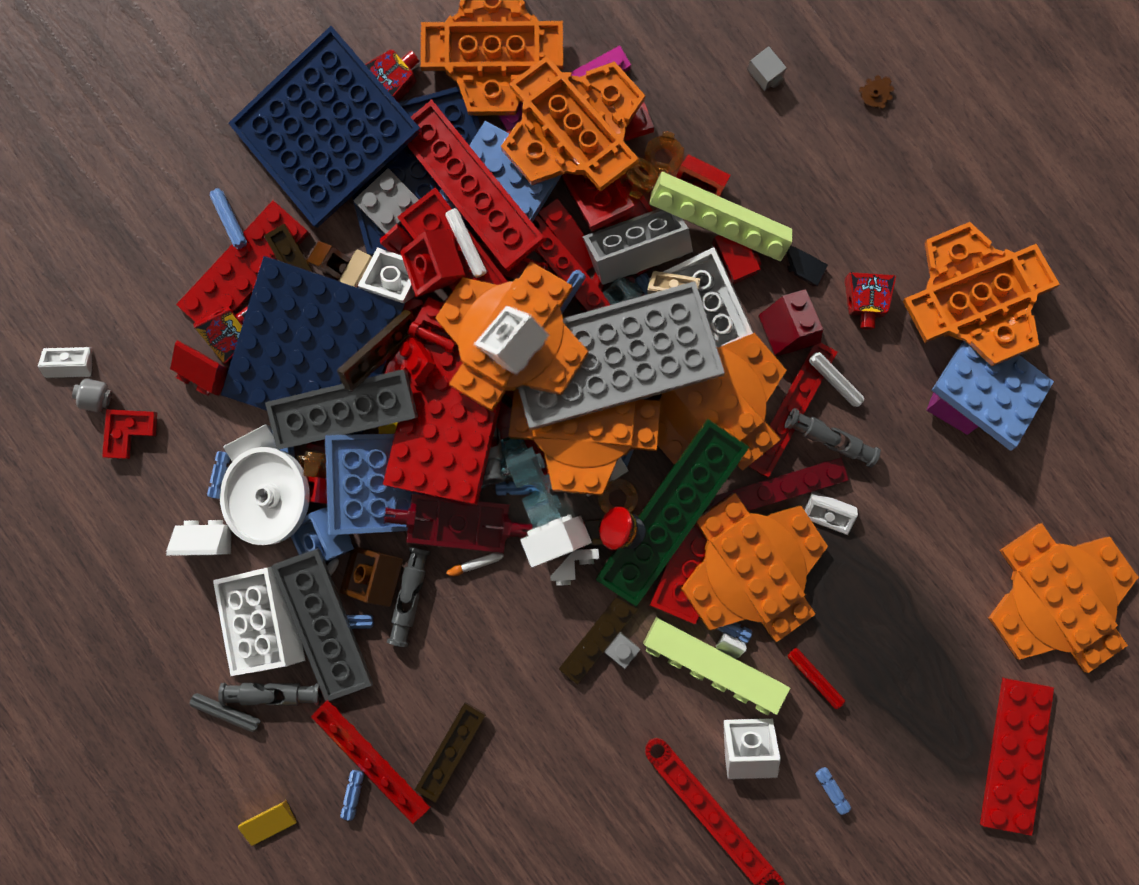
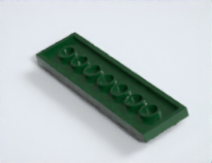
(674, 511)

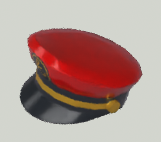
(621, 529)

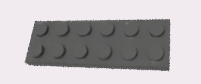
(338, 411)
(322, 624)

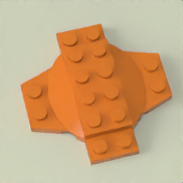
(488, 49)
(573, 123)
(981, 294)
(475, 307)
(730, 401)
(586, 448)
(754, 567)
(1063, 598)

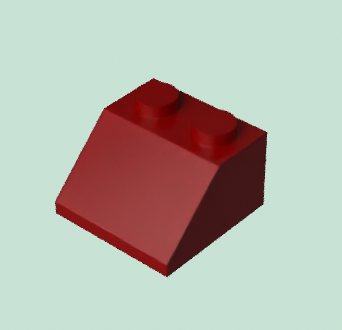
(703, 175)
(432, 261)
(198, 368)

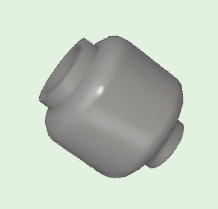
(92, 395)

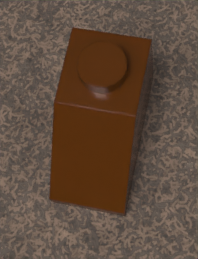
(328, 260)

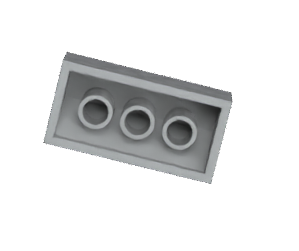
(637, 244)

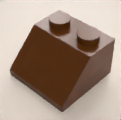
(371, 576)

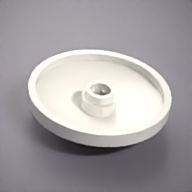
(264, 496)

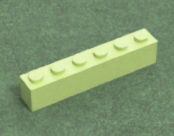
(721, 216)
(715, 665)

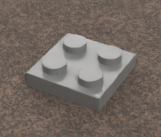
(385, 200)

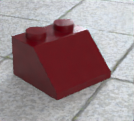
(791, 323)

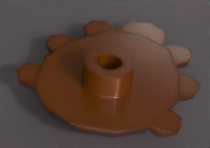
(877, 92)

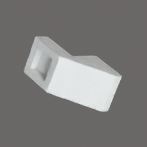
(566, 571)

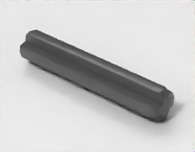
(224, 712)

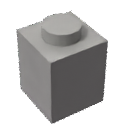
(767, 69)
(622, 650)

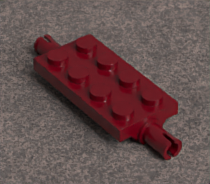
(457, 523)

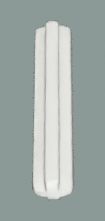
(466, 243)
(836, 379)

